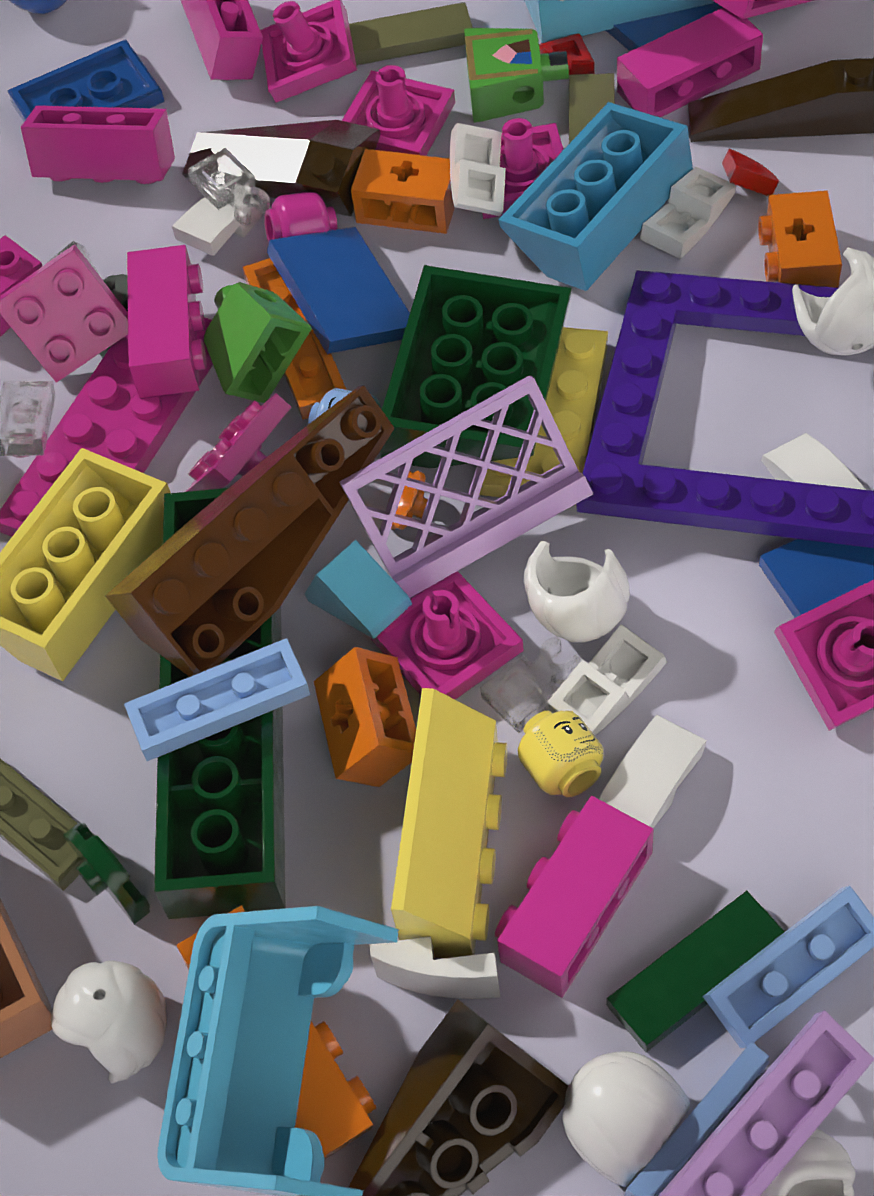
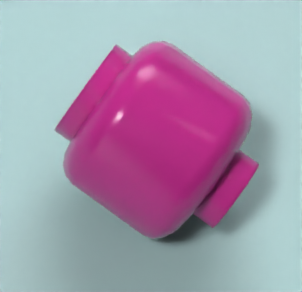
(299, 215)

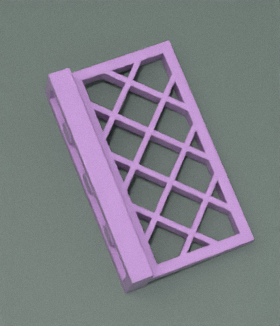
(497, 520)
(776, 1114)

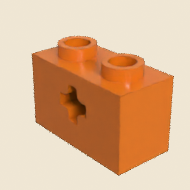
(403, 191)
(800, 240)
(366, 717)

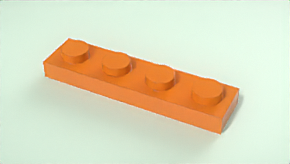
(312, 369)

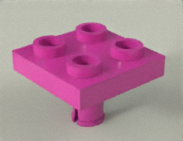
(306, 48)
(402, 109)
(525, 155)
(64, 313)
(238, 445)
(449, 638)
(835, 654)

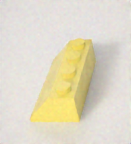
(72, 553)
(448, 826)

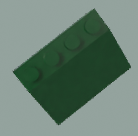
(465, 344)

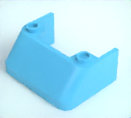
(246, 1048)

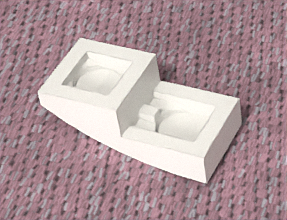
(476, 169)
(689, 214)
(210, 228)
(809, 462)
(610, 680)
(653, 771)
(414, 967)

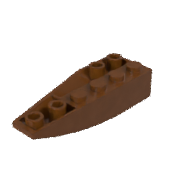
(251, 543)

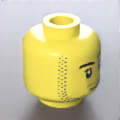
(560, 753)

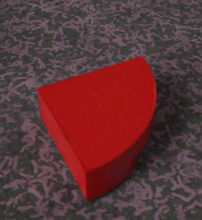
(578, 55)
(749, 173)

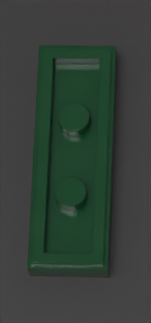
(675, 983)

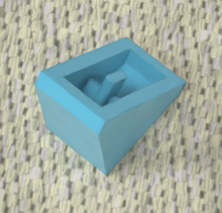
(358, 591)

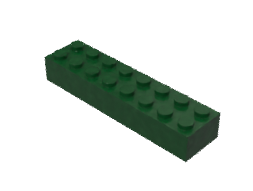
(222, 794)

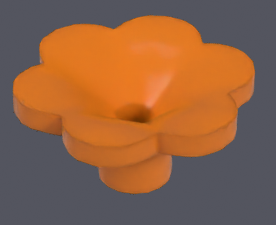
(411, 501)

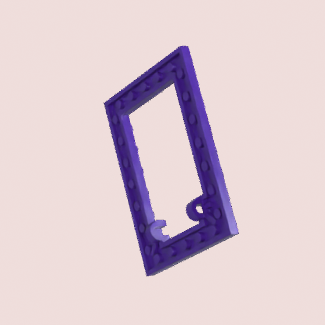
(693, 497)

